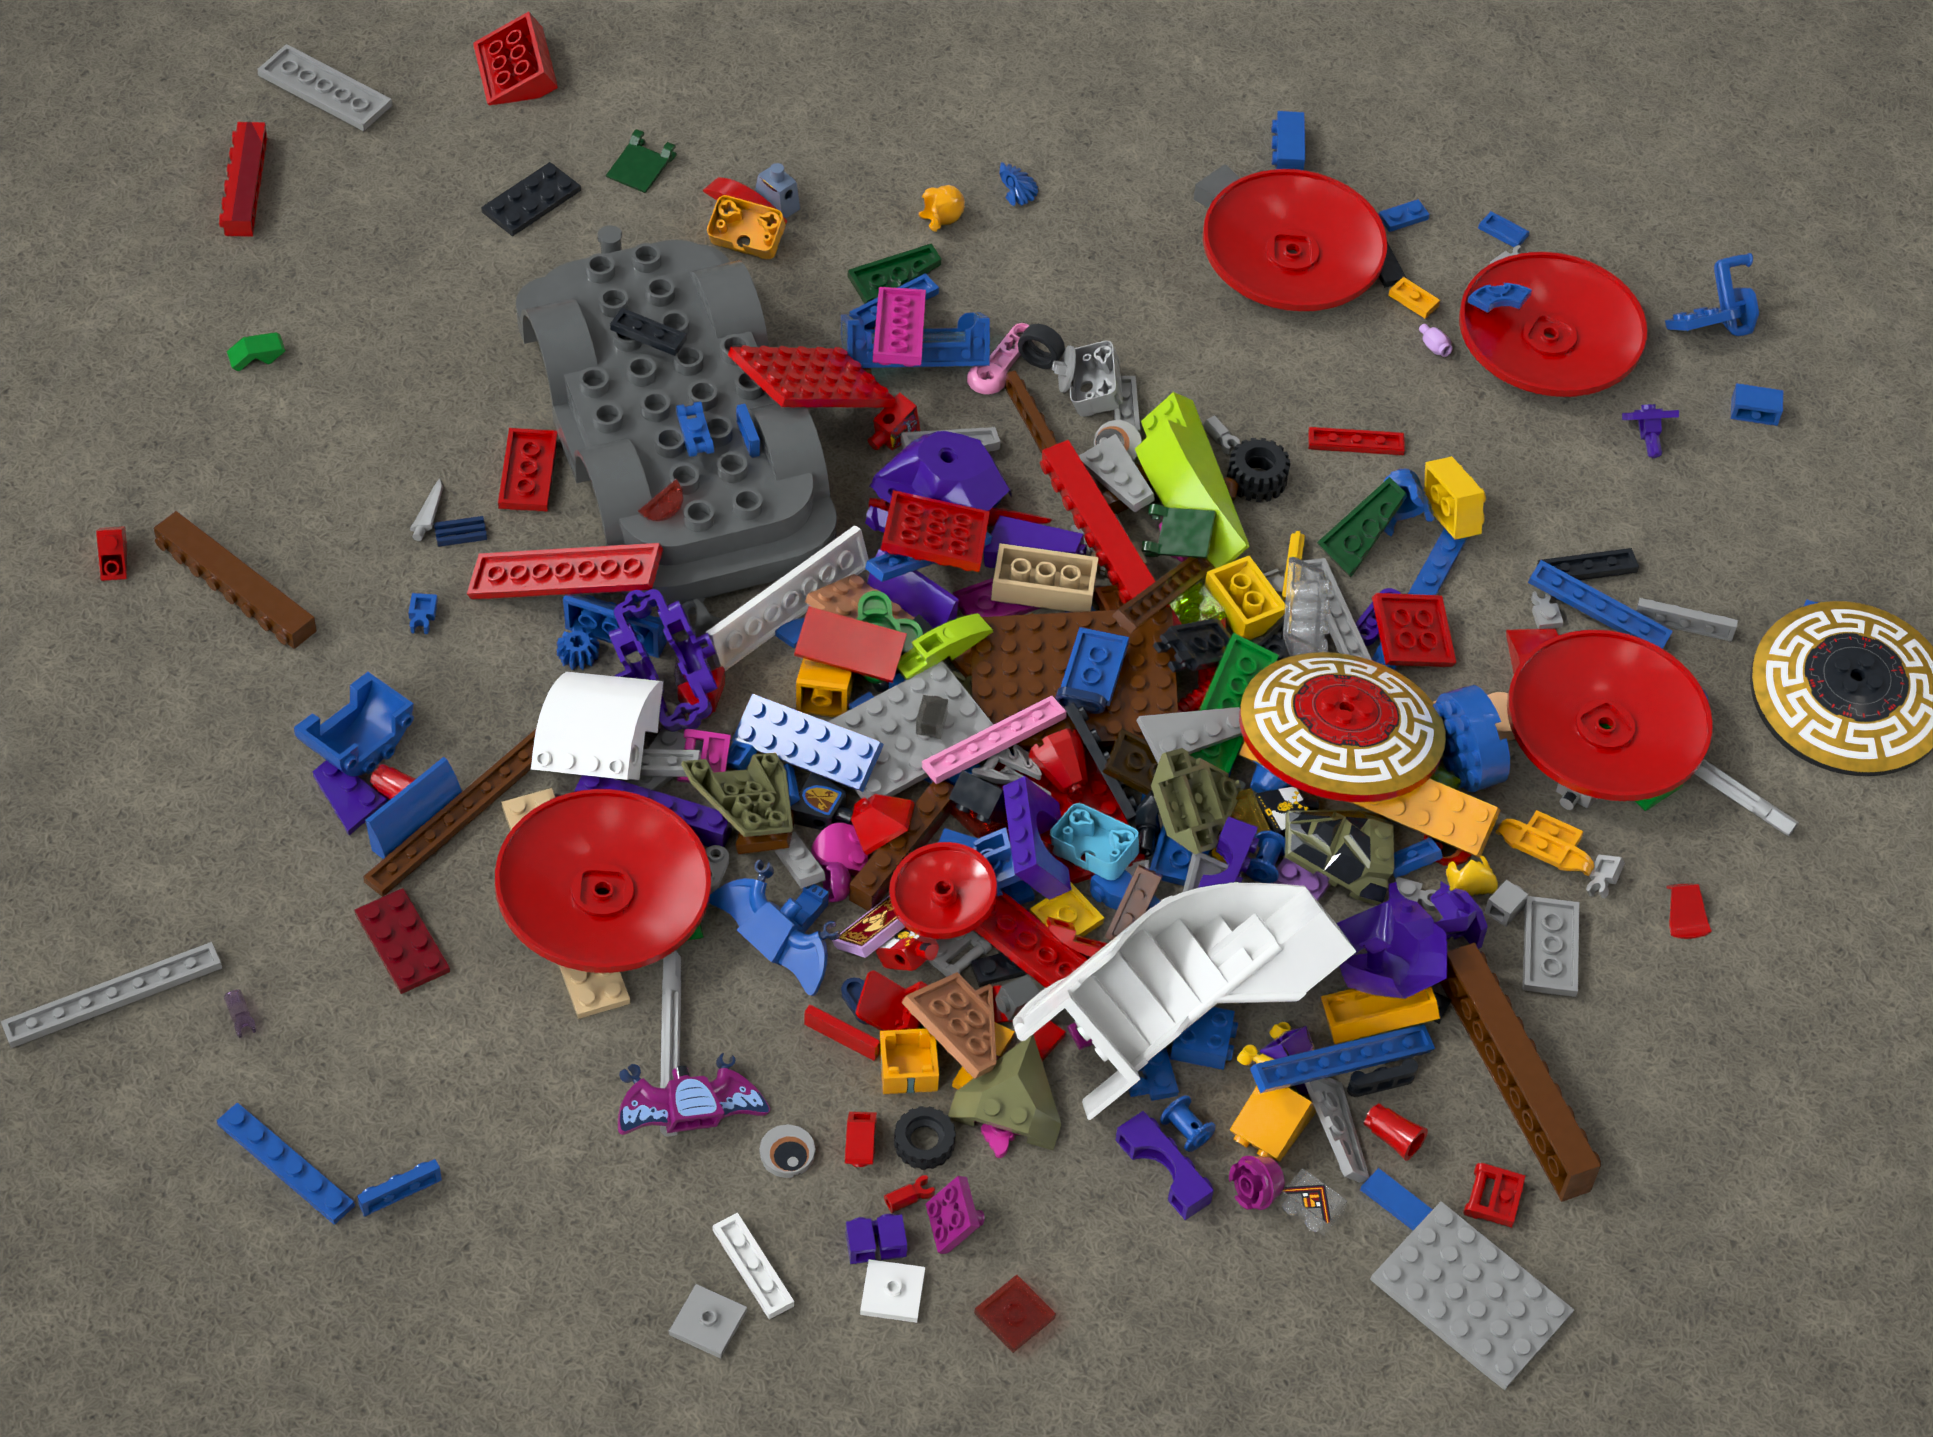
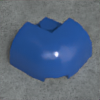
(998, 852)

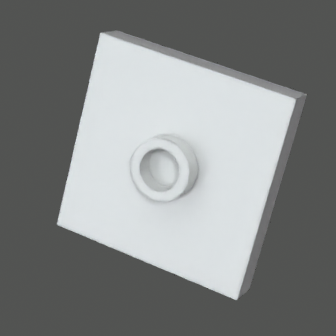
(892, 1291)

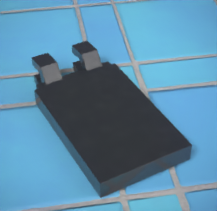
(1196, 644)

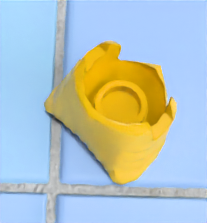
(1473, 877)

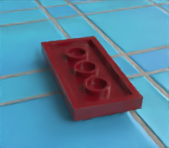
(402, 941)

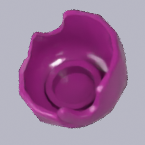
(837, 881)

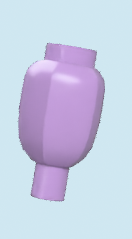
(1436, 340)

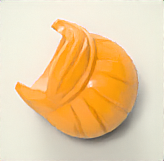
(942, 206)

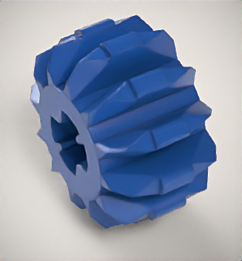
(577, 648)

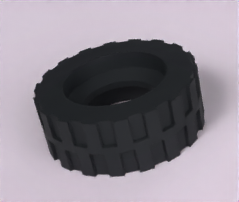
(929, 1118)

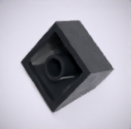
(979, 796)

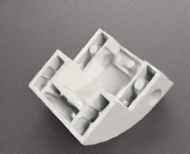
(596, 725)

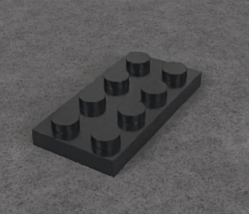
(531, 199)

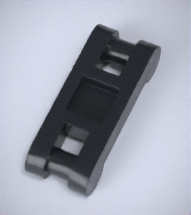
(1382, 1079)

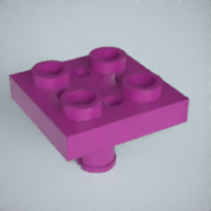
(953, 1215)

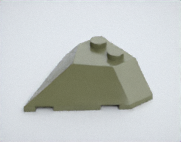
(1193, 799)
(1012, 1097)

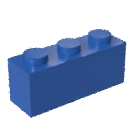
(1288, 140)

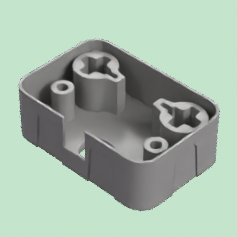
(1101, 367)

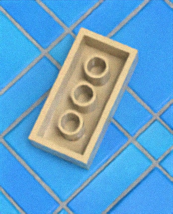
(1044, 578)

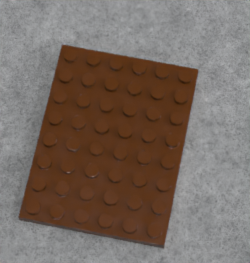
(1029, 659)

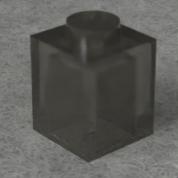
(932, 716)

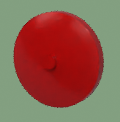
(943, 890)

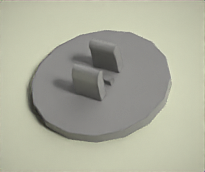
(1065, 368)

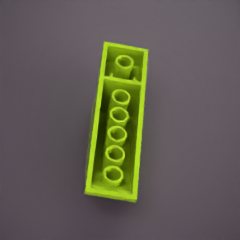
(1187, 473)

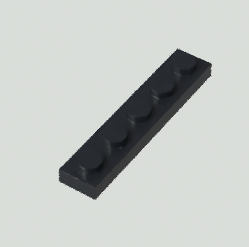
(1091, 740)

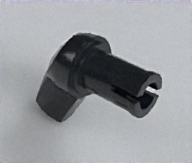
(1147, 824)

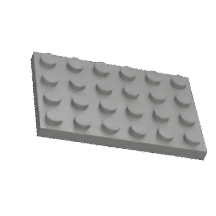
(892, 721)
(1472, 1295)

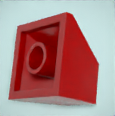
(880, 820)

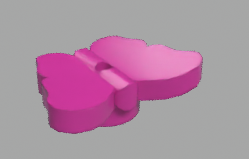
(997, 1139)

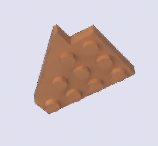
(843, 598)
(958, 1020)

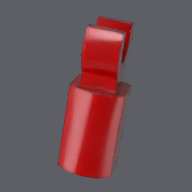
(908, 1194)

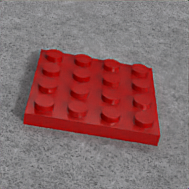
(935, 531)

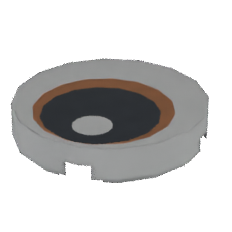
(1126, 433)
(787, 1151)

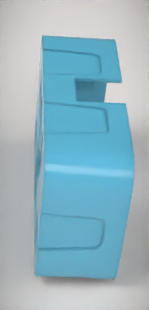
(1090, 831)

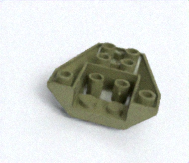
(749, 799)

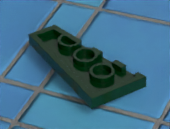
(893, 271)
(1358, 531)

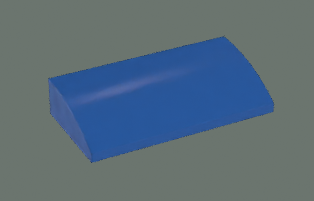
(412, 808)

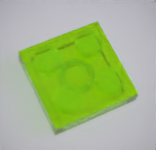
(1197, 605)

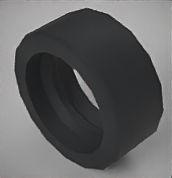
(1046, 336)

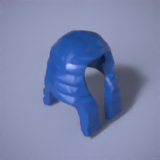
(1415, 502)

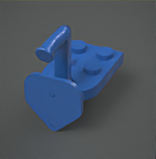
(1734, 303)

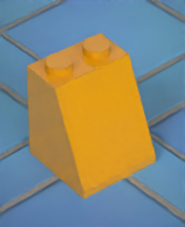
(823, 689)
(1272, 1121)

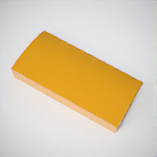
(1359, 1014)

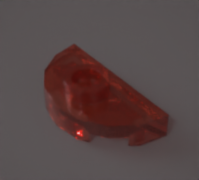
(664, 504)

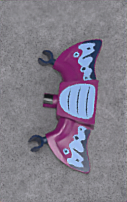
(687, 1100)

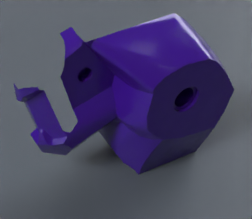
(940, 468)
(1402, 943)

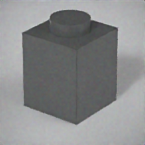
(1015, 995)

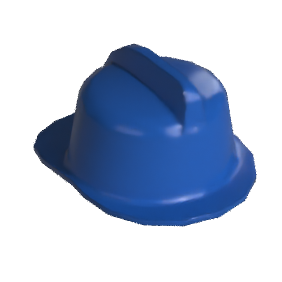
(1265, 781)

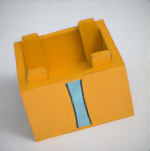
(908, 1061)

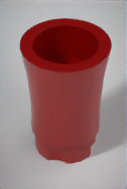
(389, 780)
(1396, 1130)

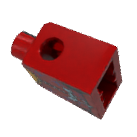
(894, 421)

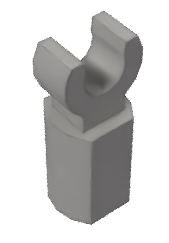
(1220, 434)

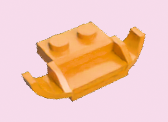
(1548, 841)

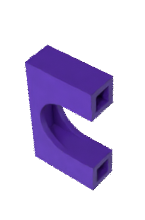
(1029, 814)

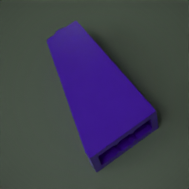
(1031, 535)

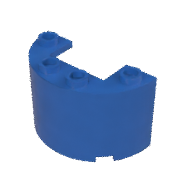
(362, 730)

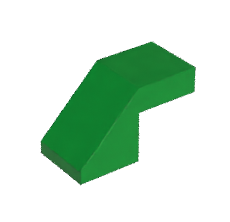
(263, 347)

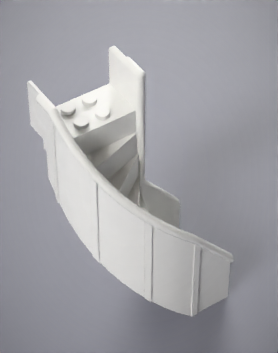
(1182, 961)

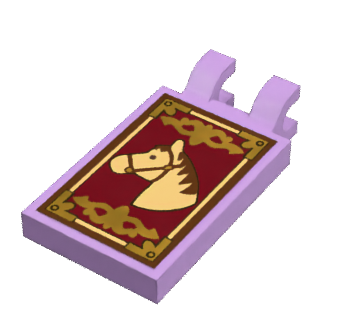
(870, 930)

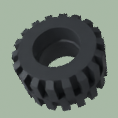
(1261, 455)

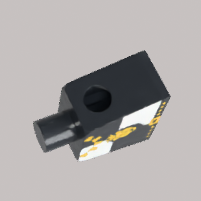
(1278, 802)

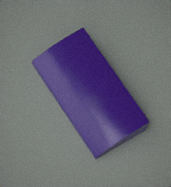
(918, 595)

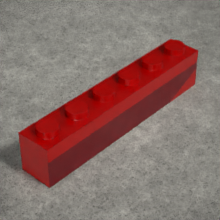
(244, 179)

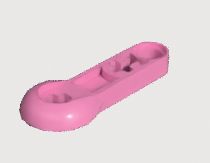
(1000, 362)

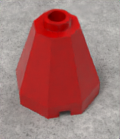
(1062, 760)

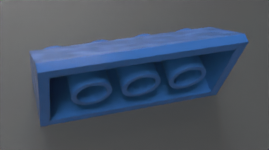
(598, 617)

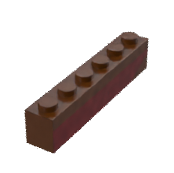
(927, 817)

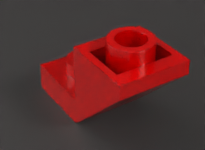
(860, 1138)

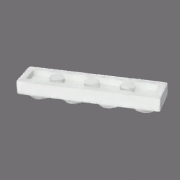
(753, 1266)

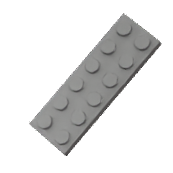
(325, 87)

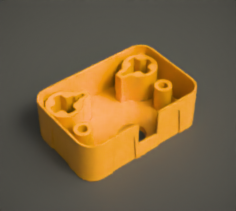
(746, 220)

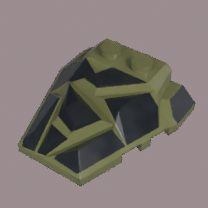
(1346, 847)

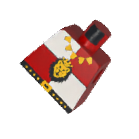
(907, 951)

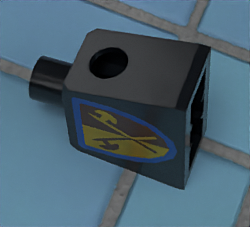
(821, 804)

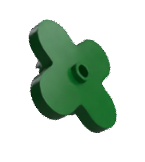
(876, 609)

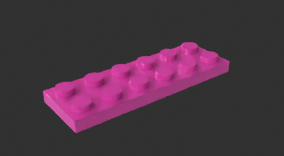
(899, 326)

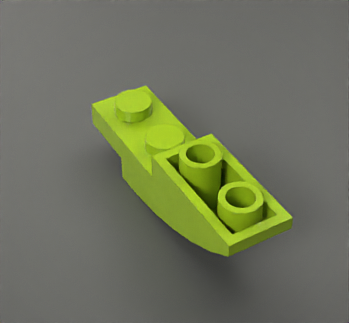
(943, 641)

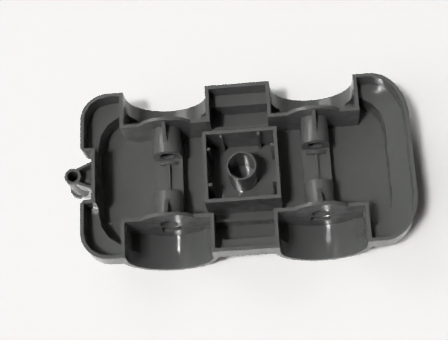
(620, 426)

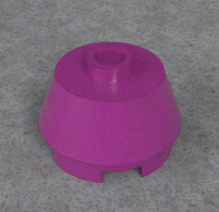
(1257, 1181)

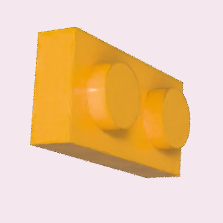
(1414, 297)

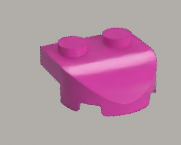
(840, 844)

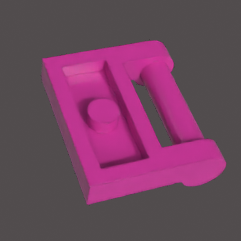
(714, 749)

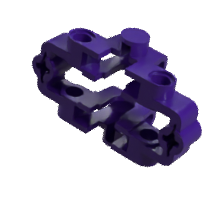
(689, 652)

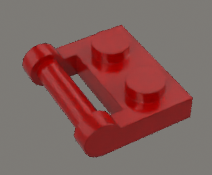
(1504, 1195)

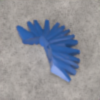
(1020, 185)

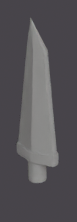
(426, 516)

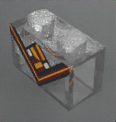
(1313, 1202)

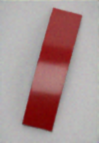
(735, 189)
(1066, 933)

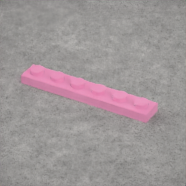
(993, 739)

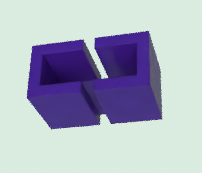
(890, 1237)

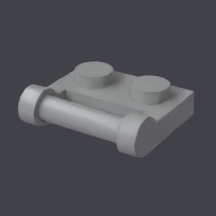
(952, 947)

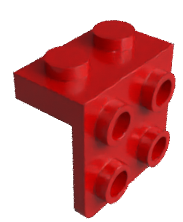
(882, 1003)

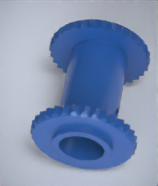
(1263, 867)
(1187, 1123)

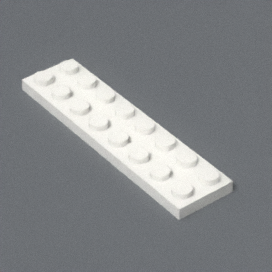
(785, 599)

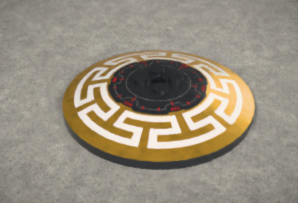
(1827, 717)

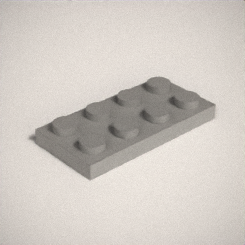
(1551, 946)

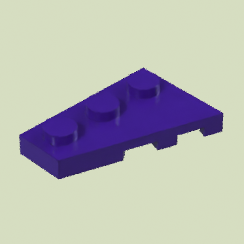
(348, 795)

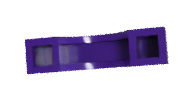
(1234, 846)
(1143, 1139)

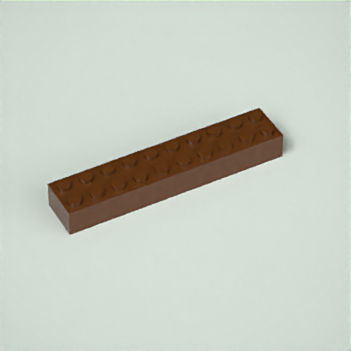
(1520, 1073)

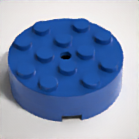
(1472, 738)

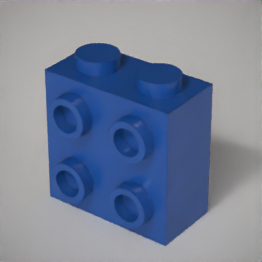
(1207, 1040)

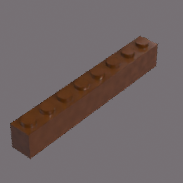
(235, 580)

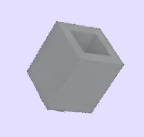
(1506, 903)

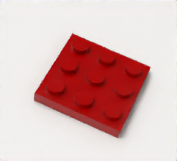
(1414, 630)

